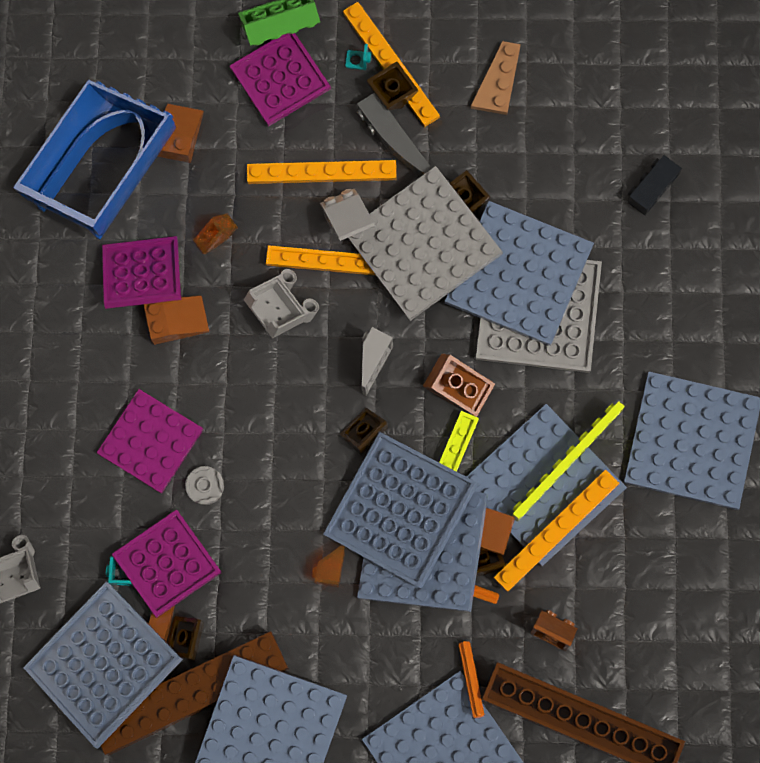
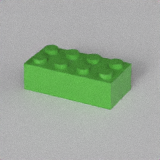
(277, 19)

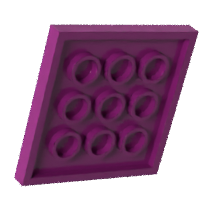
(280, 77)
(141, 272)
(150, 441)
(166, 563)

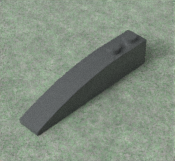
(391, 134)

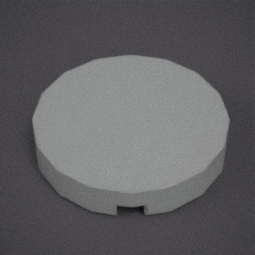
(204, 485)

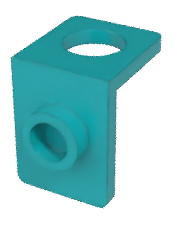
(365, 58)
(110, 572)

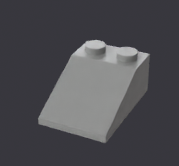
(346, 214)
(375, 352)

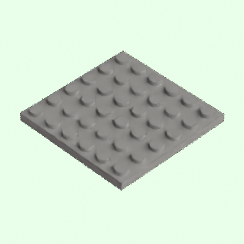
(425, 243)
(572, 343)

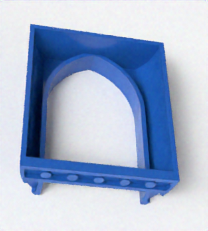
(87, 119)

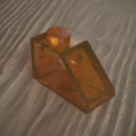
(215, 232)
(330, 568)

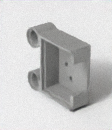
(277, 306)
(18, 570)

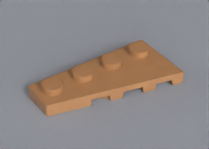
(497, 85)

